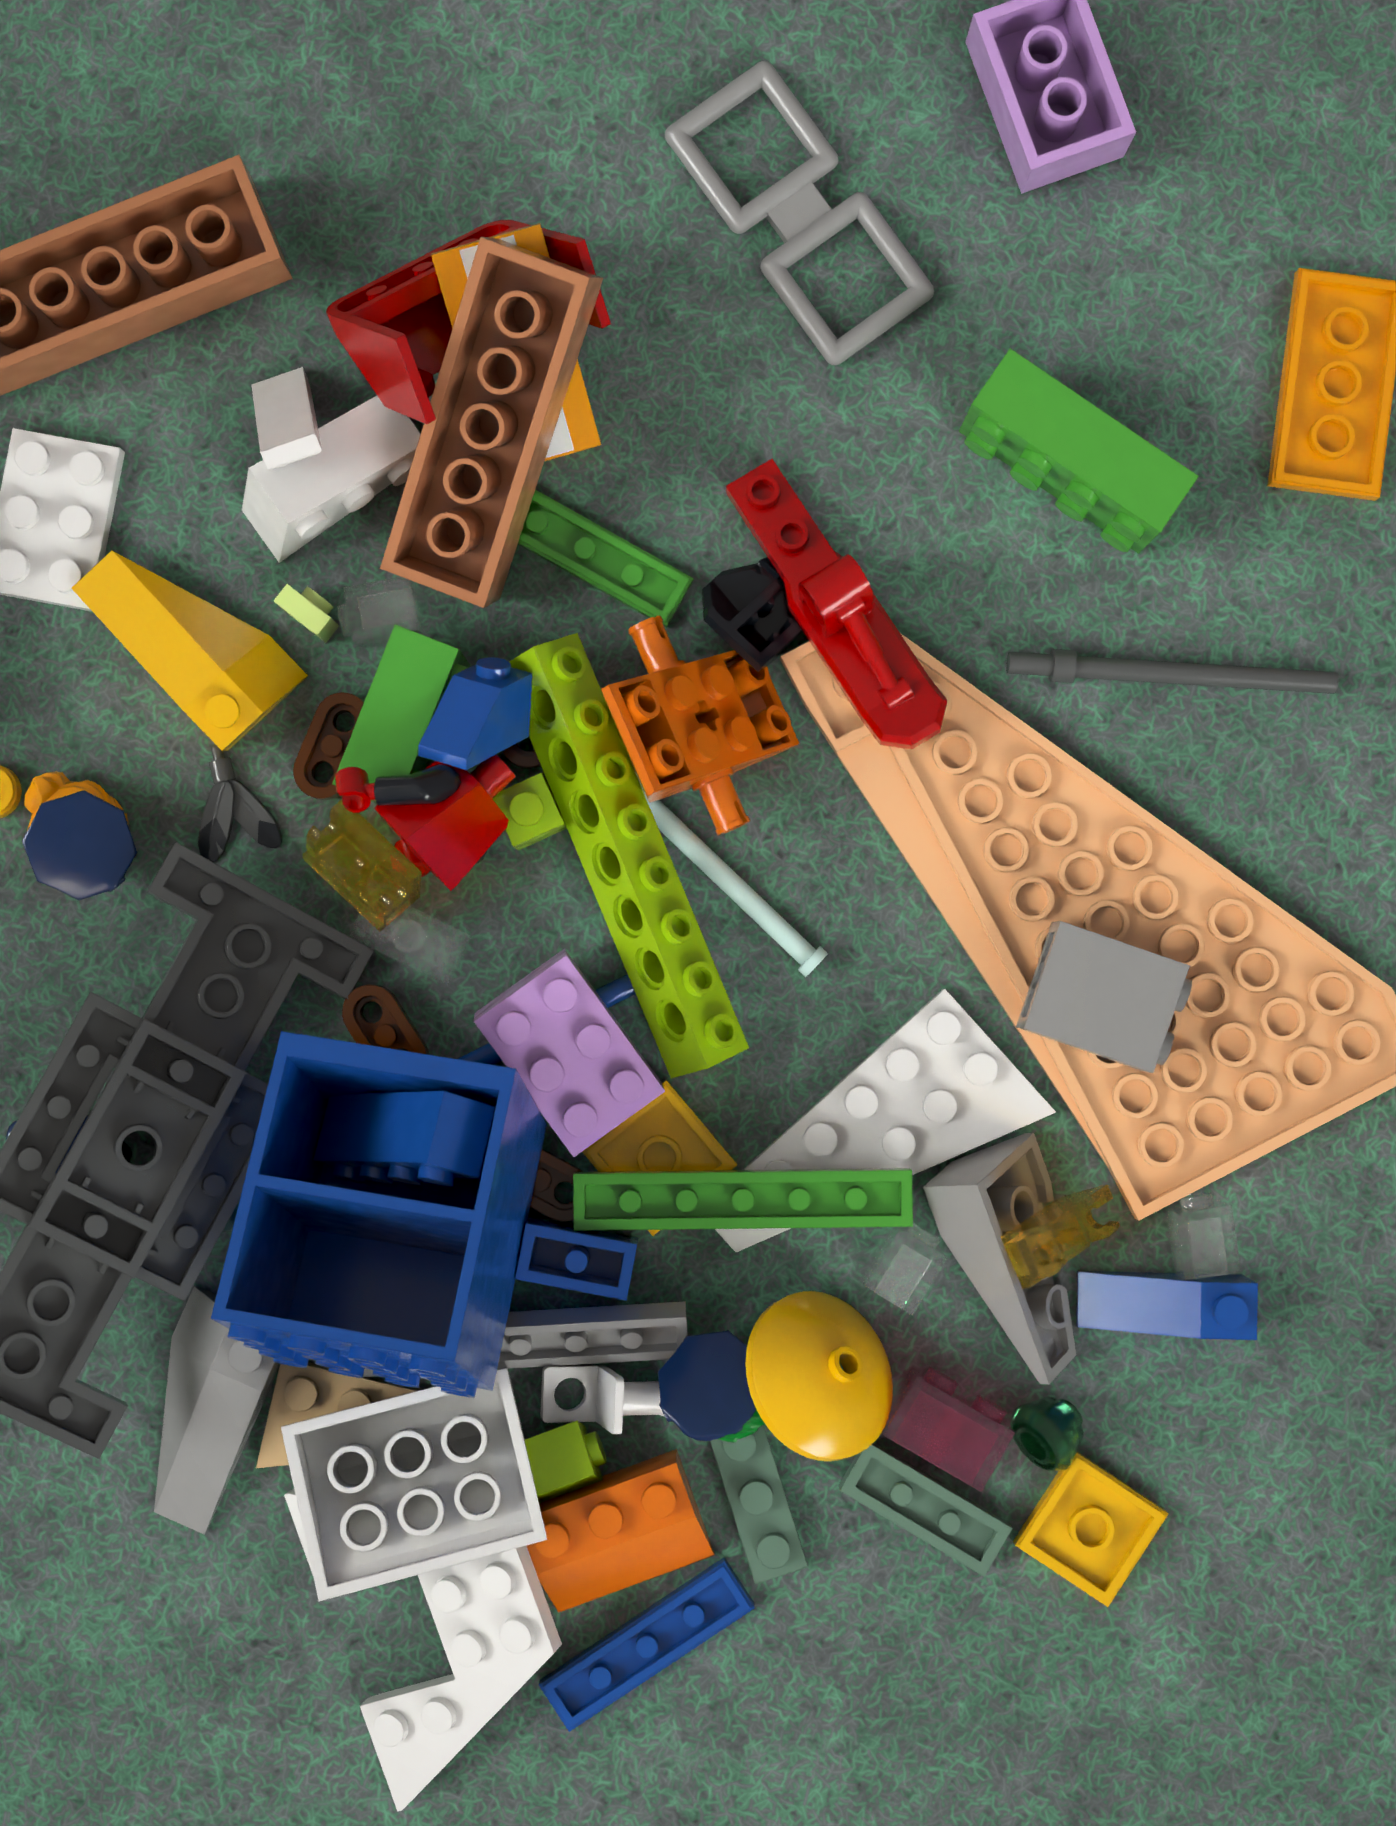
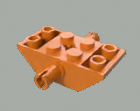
(697, 722)

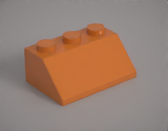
(619, 1532)

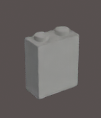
(1105, 997)

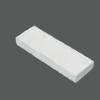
(285, 419)

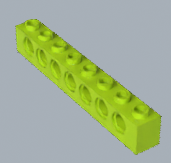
(627, 861)

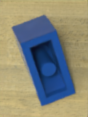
(479, 714)

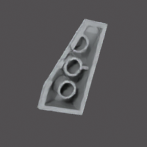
(974, 1206)
(208, 1413)

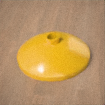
(799, 1379)

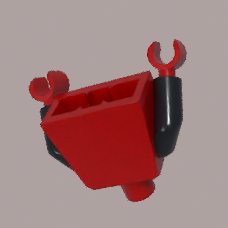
(438, 812)

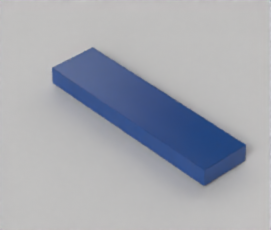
(646, 1644)

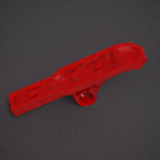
(840, 614)

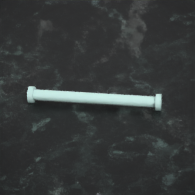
(736, 888)

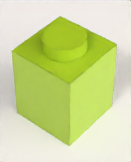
(530, 811)
(565, 1460)

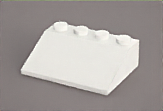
(412, 1486)

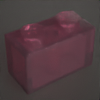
(947, 1428)

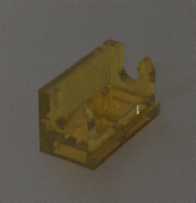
(363, 866)
(1056, 1235)

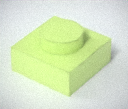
(309, 610)

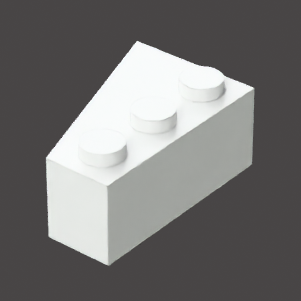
(357, 461)

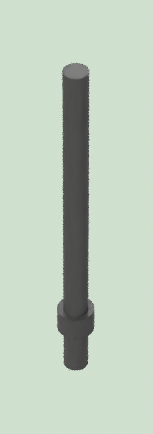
(1066, 666)

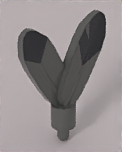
(230, 800)

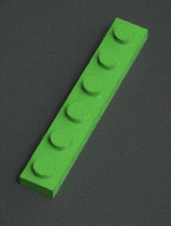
(743, 1199)

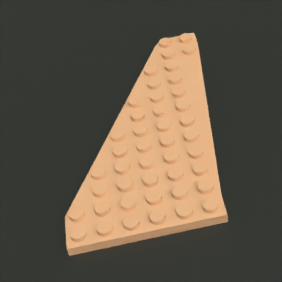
(1028, 837)

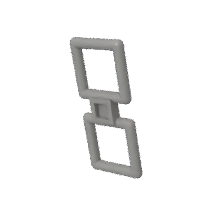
(799, 212)

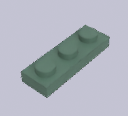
(759, 1506)
(925, 1507)

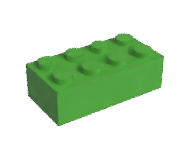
(1075, 454)

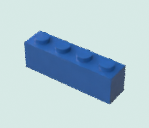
(404, 1137)

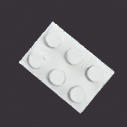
(54, 514)

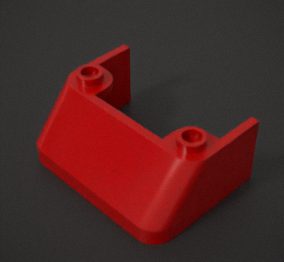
(402, 327)

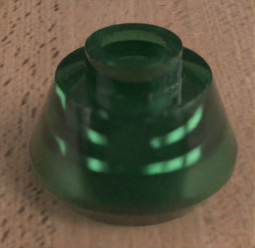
(1048, 1432)

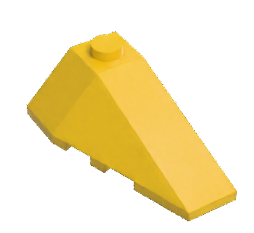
(199, 654)

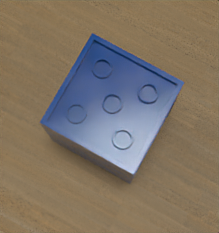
(372, 1268)

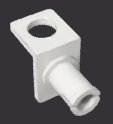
(604, 1397)

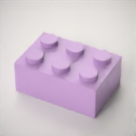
(1049, 88)
(569, 1052)

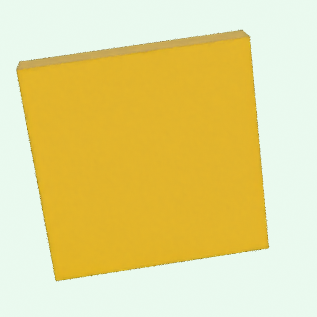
(660, 1138)
(1090, 1528)

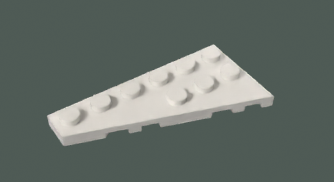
(908, 1105)

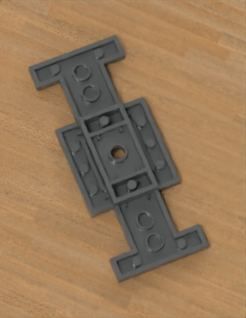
(182, 1084)

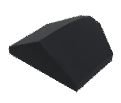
(751, 612)

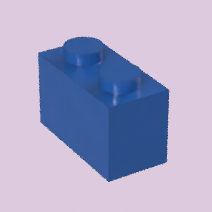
(576, 1260)

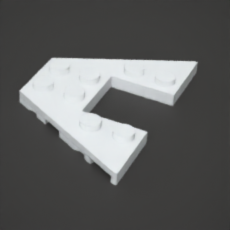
(495, 1641)

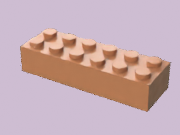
(134, 271)
(493, 421)

